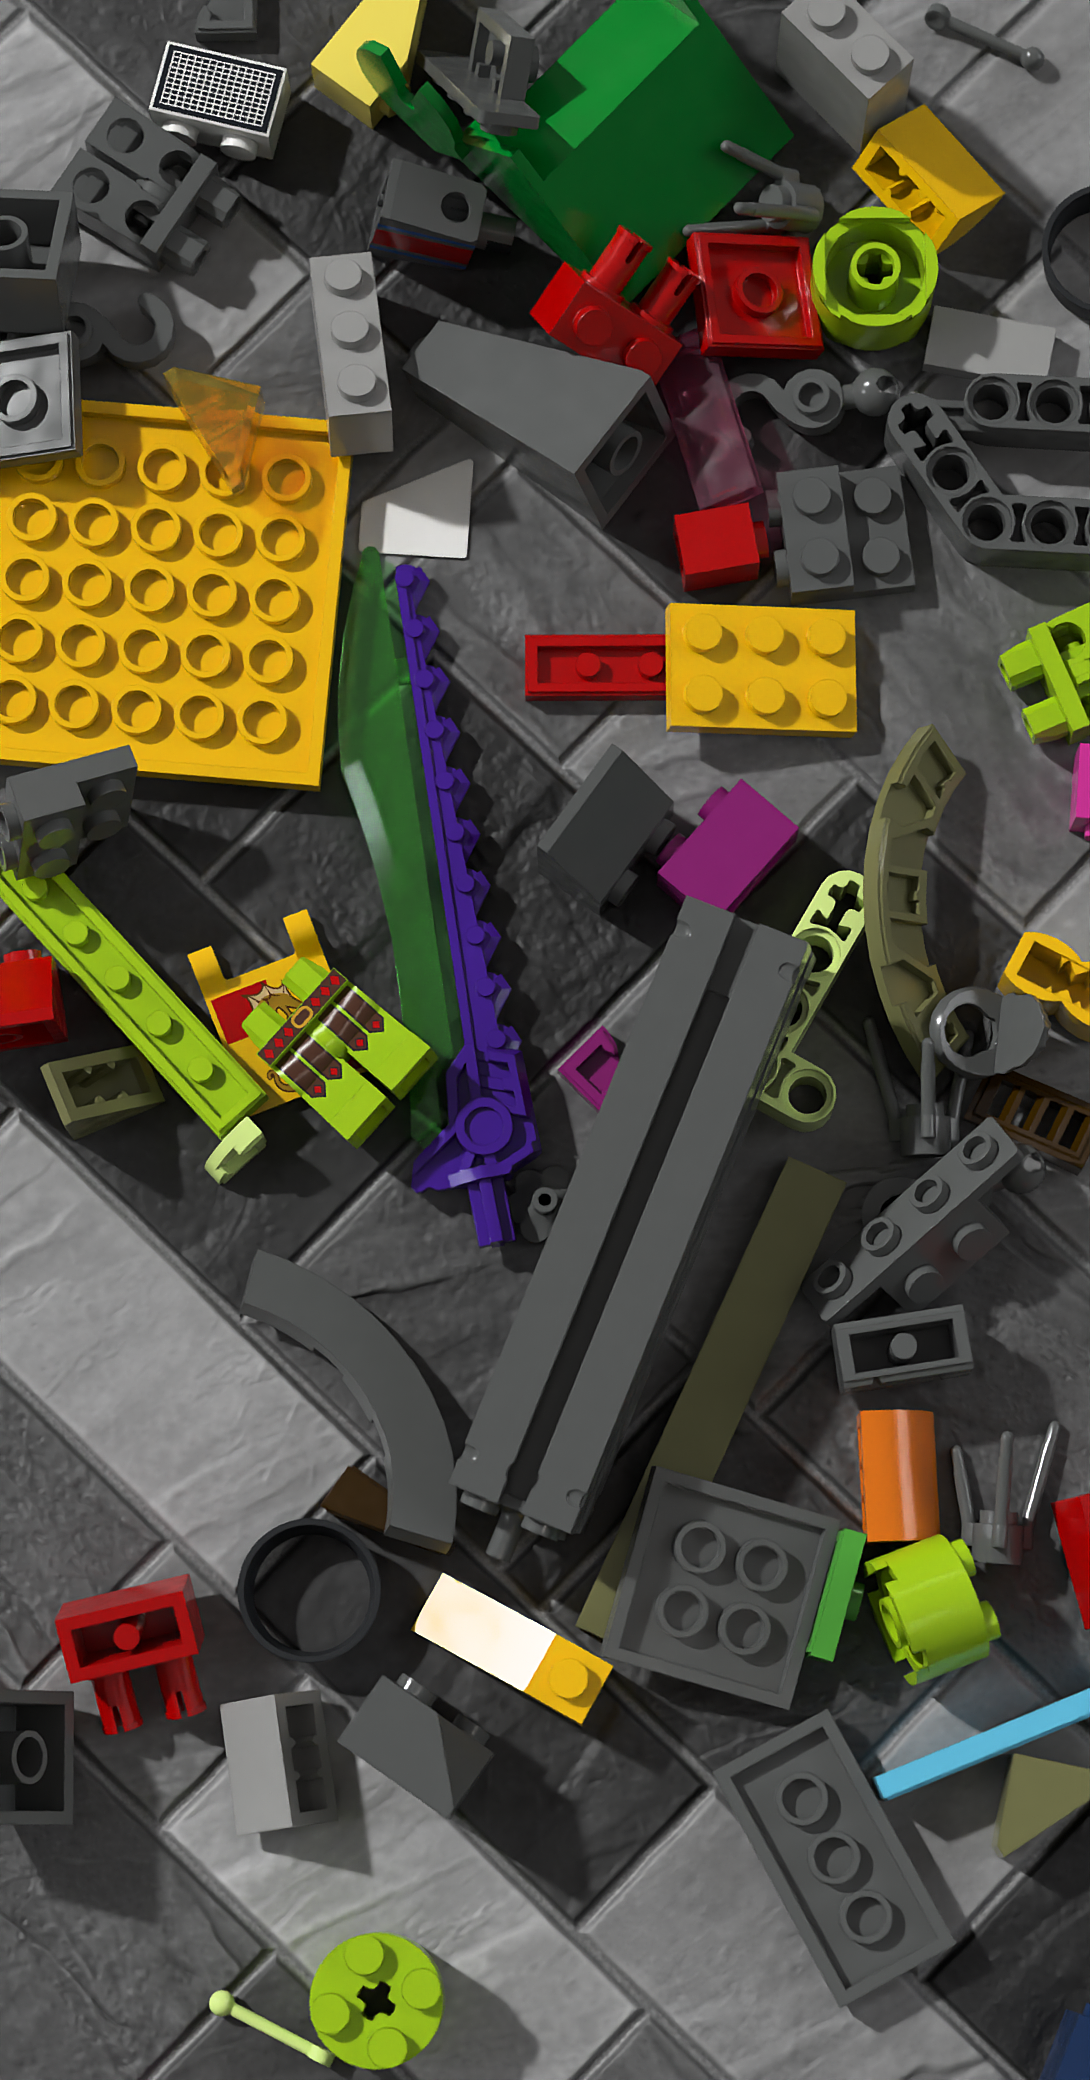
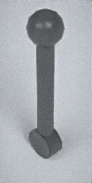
(939, 17)

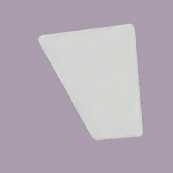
(421, 516)

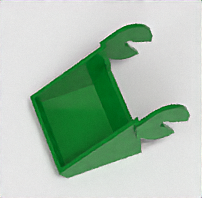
(620, 136)

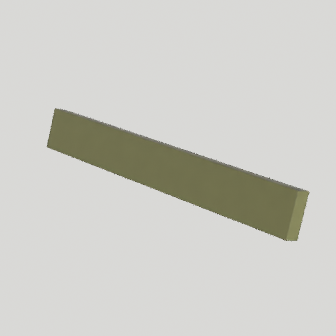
(731, 1352)

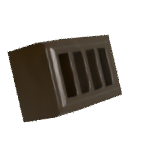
(1045, 1096)
(362, 1502)

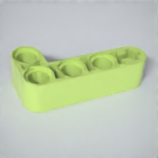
(790, 1068)

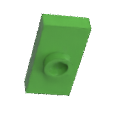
(839, 1597)

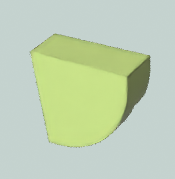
(235, 1151)

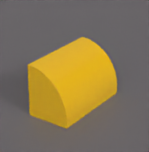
(928, 176)

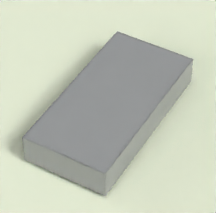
(979, 344)

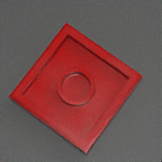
(754, 296)

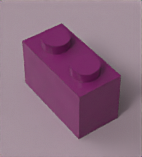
(728, 850)

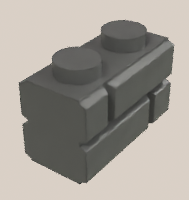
(901, 1349)

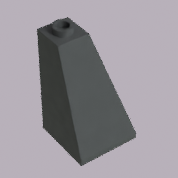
(554, 415)

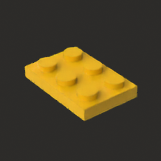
(760, 670)

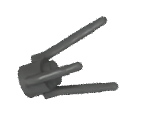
(782, 205)
(925, 1128)
(997, 1534)

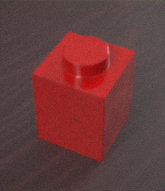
(719, 546)

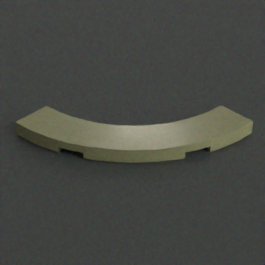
(897, 886)

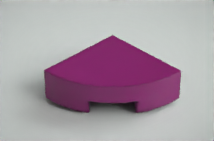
(592, 1068)

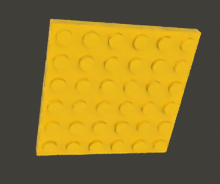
(169, 607)

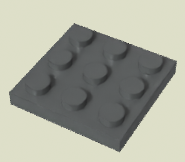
(720, 1587)

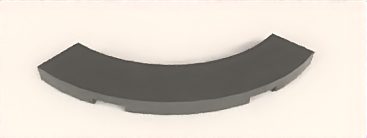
(382, 1381)

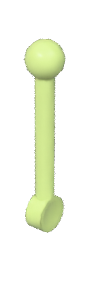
(223, 2004)

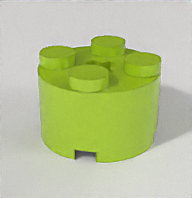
(906, 270)
(931, 1607)
(340, 2009)

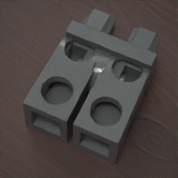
(147, 190)

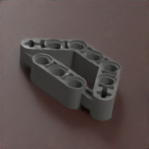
(952, 422)

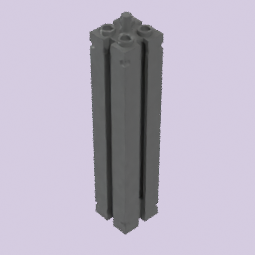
(631, 1224)

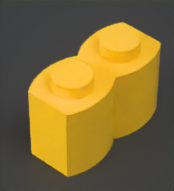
(1055, 977)

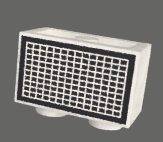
(220, 101)

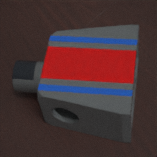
(435, 218)

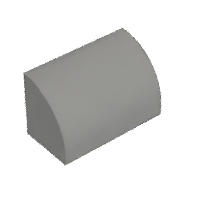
(278, 1762)

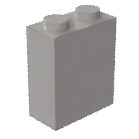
(844, 66)

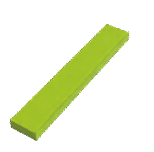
(134, 999)

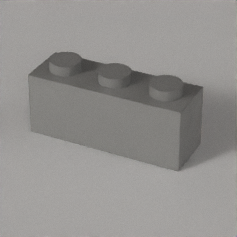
(351, 354)

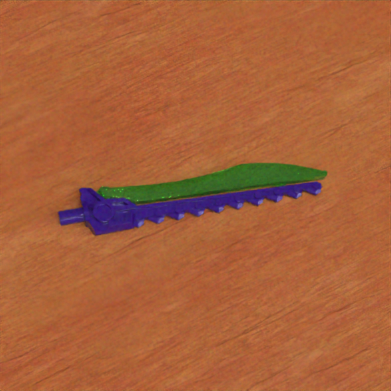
(487, 1085)

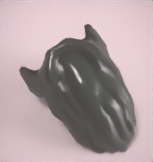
(1015, 1027)

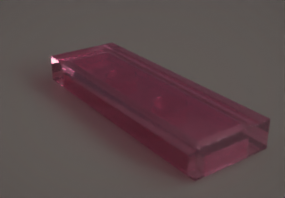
(708, 427)

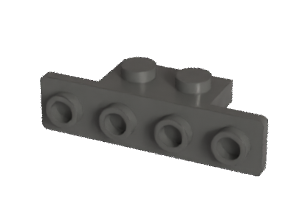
(493, 77)
(924, 1234)

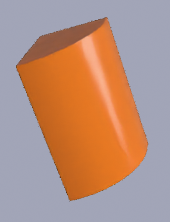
(898, 1476)

